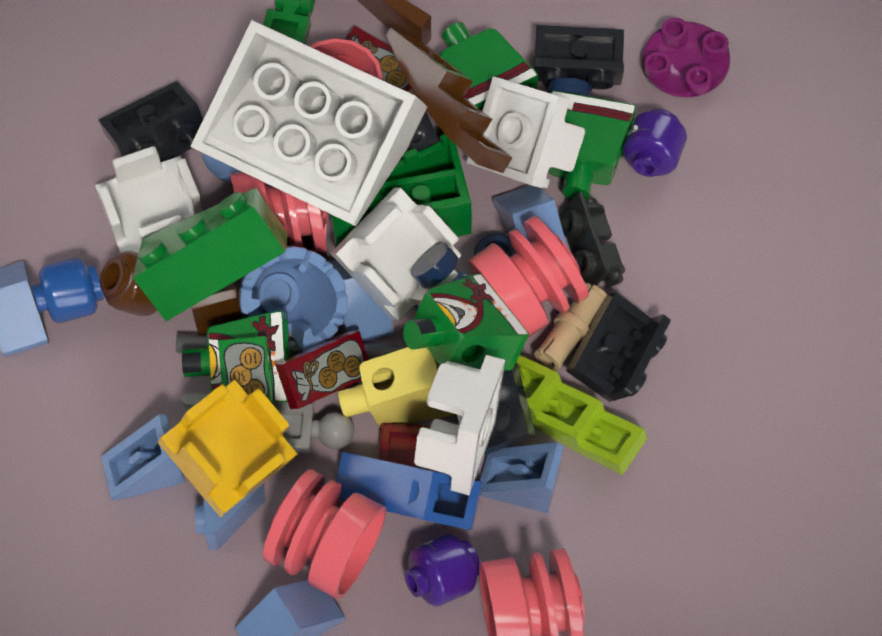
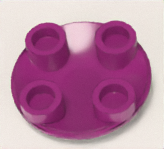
(686, 58)

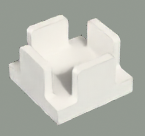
(531, 130)
(147, 196)
(387, 246)
(461, 447)

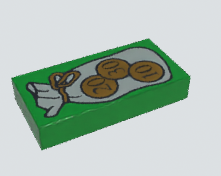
(247, 363)

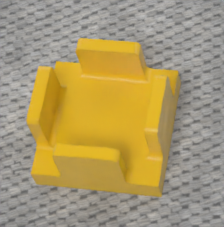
(229, 445)

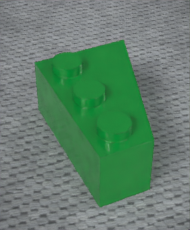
(429, 179)
(208, 252)

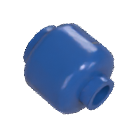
(68, 290)

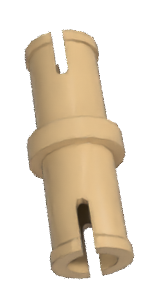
(570, 329)

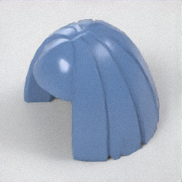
(302, 287)

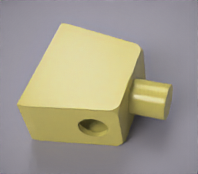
(394, 388)

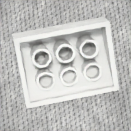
(308, 123)

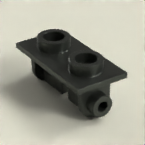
(584, 227)

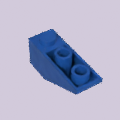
(408, 490)

